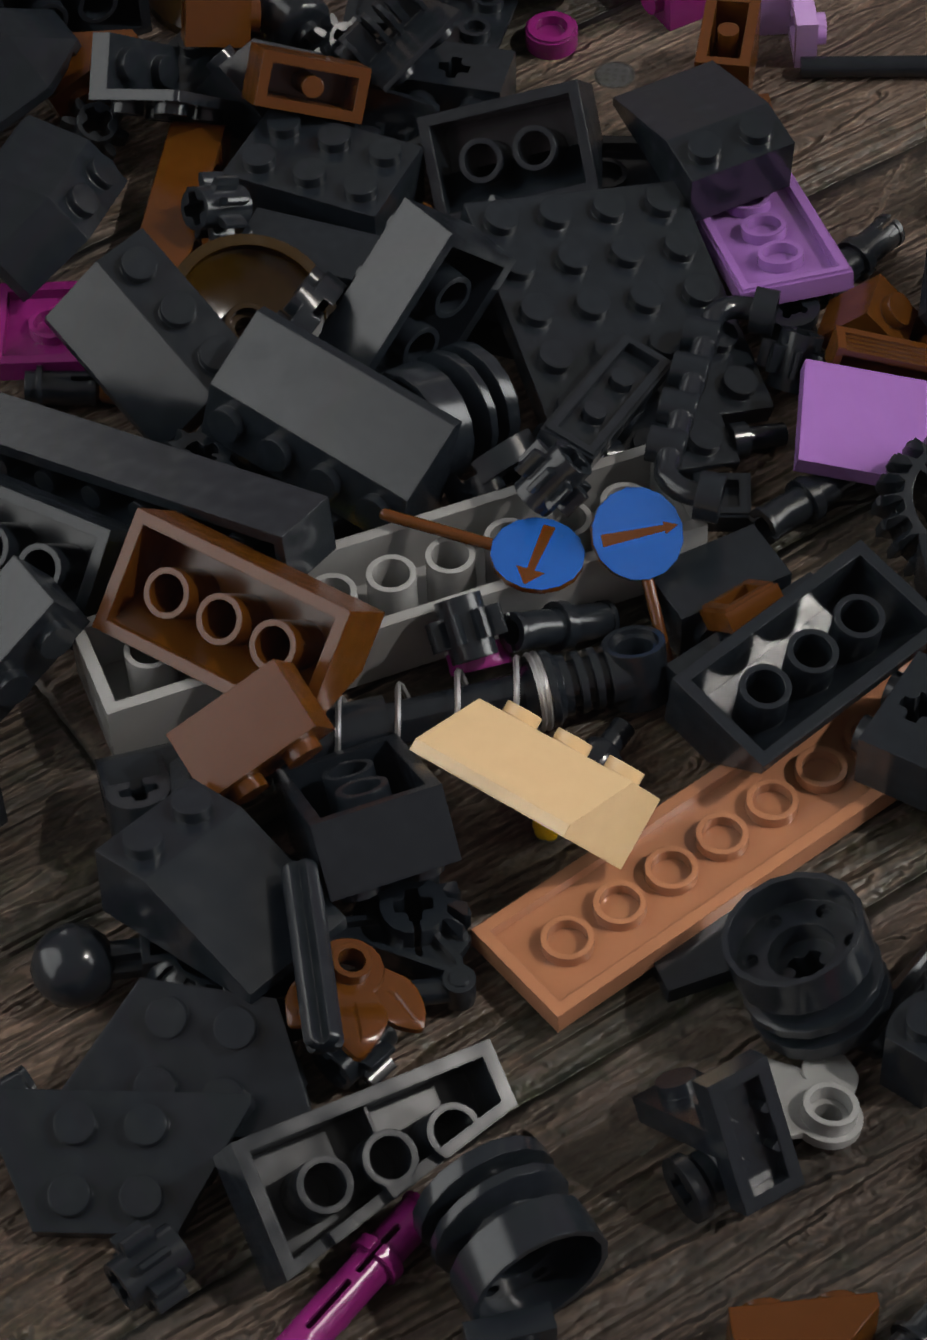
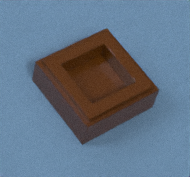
(739, 605)

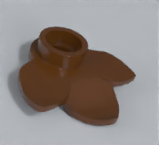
(366, 998)

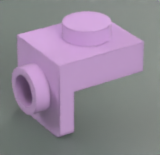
(799, 21)

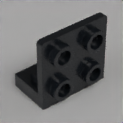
(144, 76)

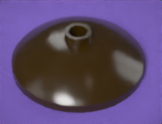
(246, 273)

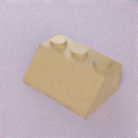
(543, 776)

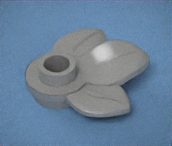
(820, 1101)

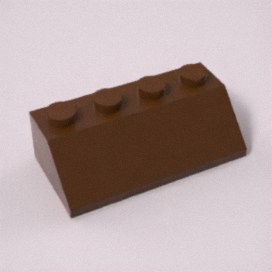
(230, 609)

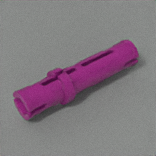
(374, 1262)

